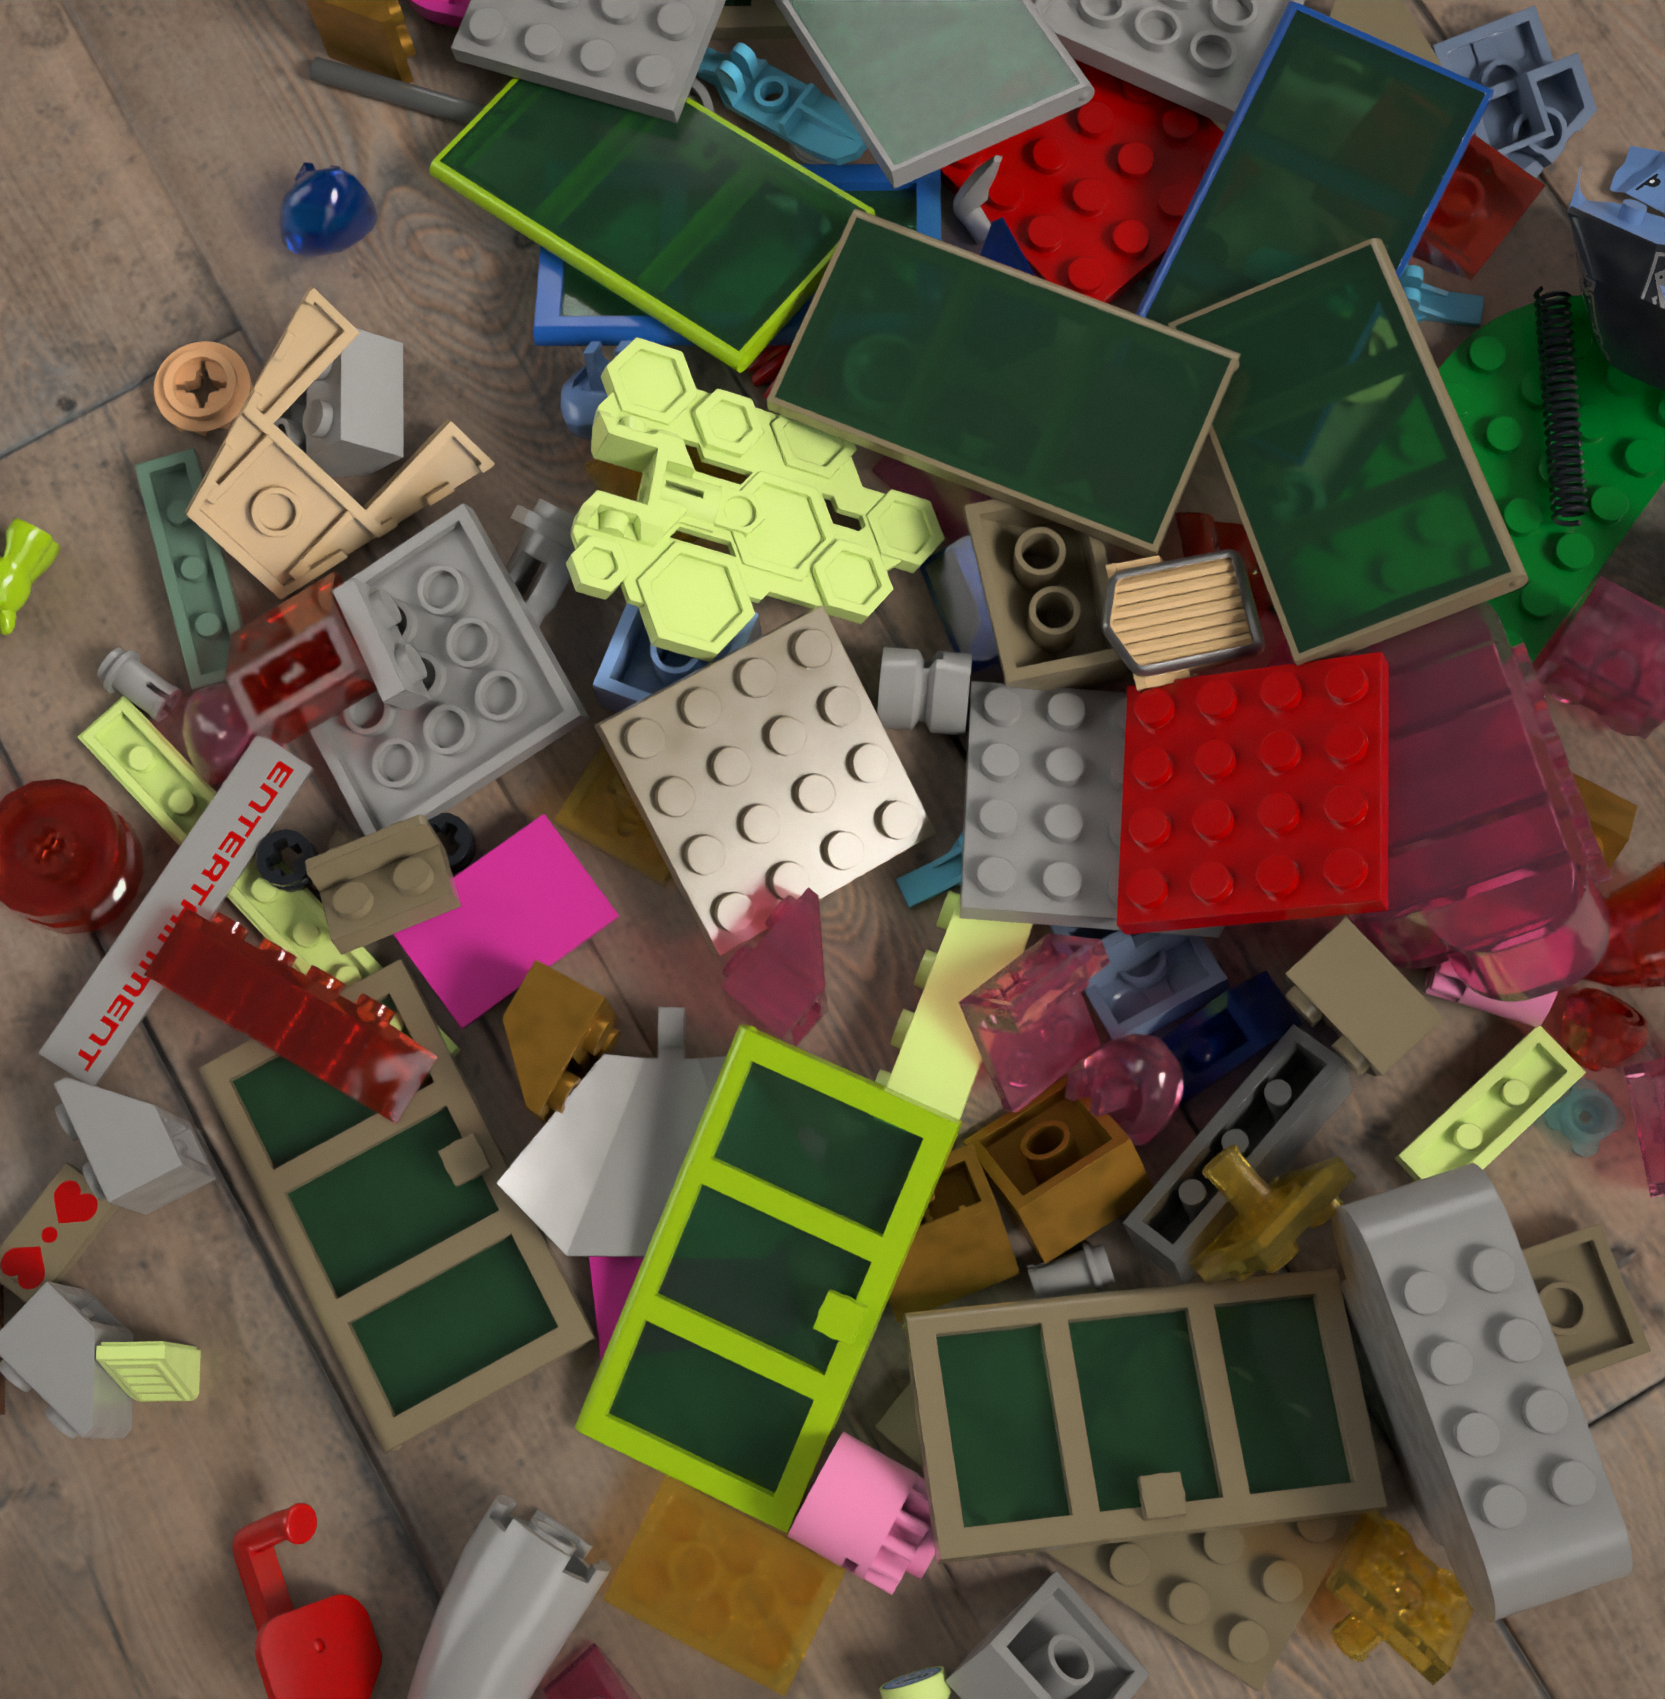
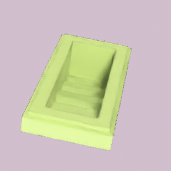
(153, 1369)

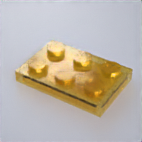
(725, 1585)

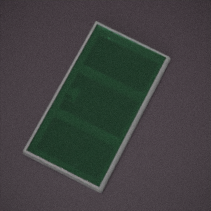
(937, 74)

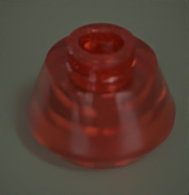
(1602, 1029)

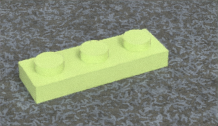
(1494, 1108)

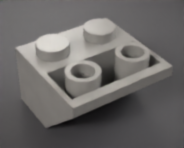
(353, 410)
(133, 1148)
(54, 1352)

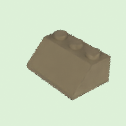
(1043, 598)

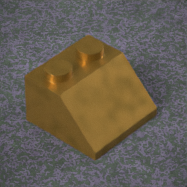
(1060, 1169)

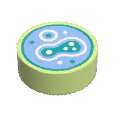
(920, 1684)

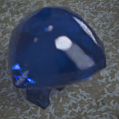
(325, 212)

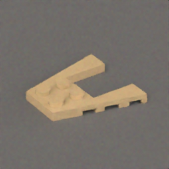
(277, 504)

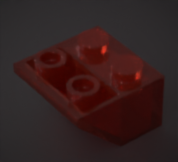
(297, 665)

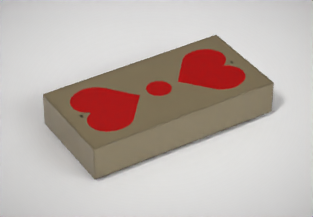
(53, 1234)

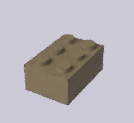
(1360, 999)

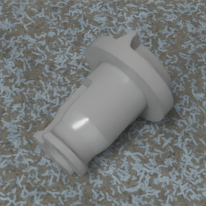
(545, 541)

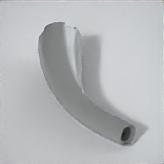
(507, 1608)

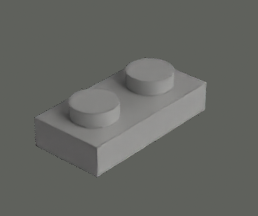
(391, 662)

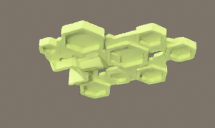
(771, 522)

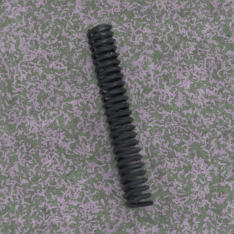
(1568, 491)

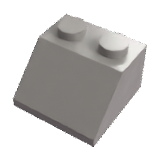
(1049, 1651)

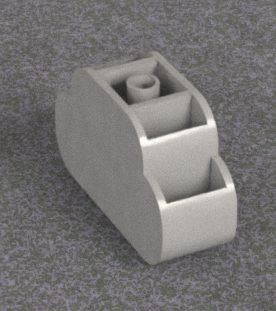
(1477, 1394)

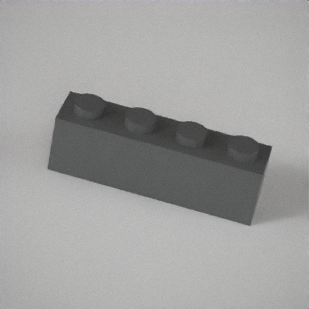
(1268, 1121)

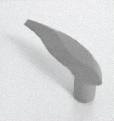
(972, 196)

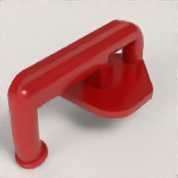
(310, 1650)

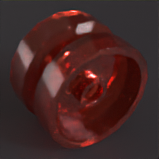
(66, 857)

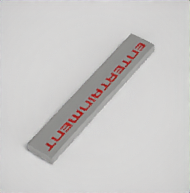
(194, 879)

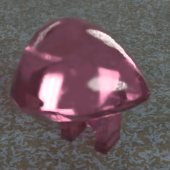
(215, 732)
(1133, 1082)

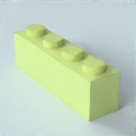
(935, 1042)

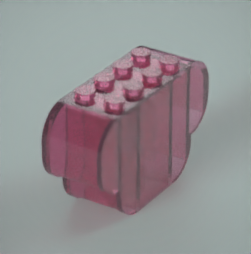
(1484, 819)

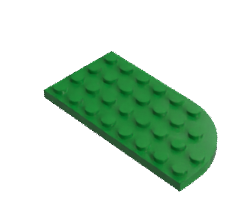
(1499, 403)

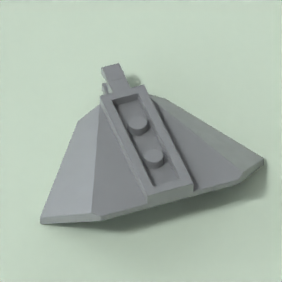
(614, 1153)

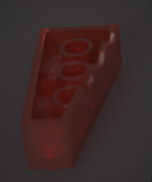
(293, 1012)

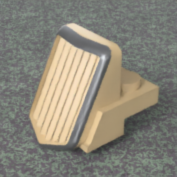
(1180, 615)

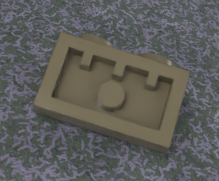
(383, 883)

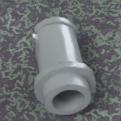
(127, 675)
(1072, 1273)

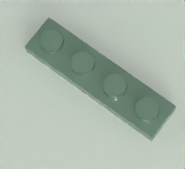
(191, 567)

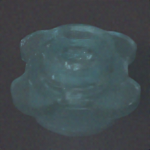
(1603, 1115)

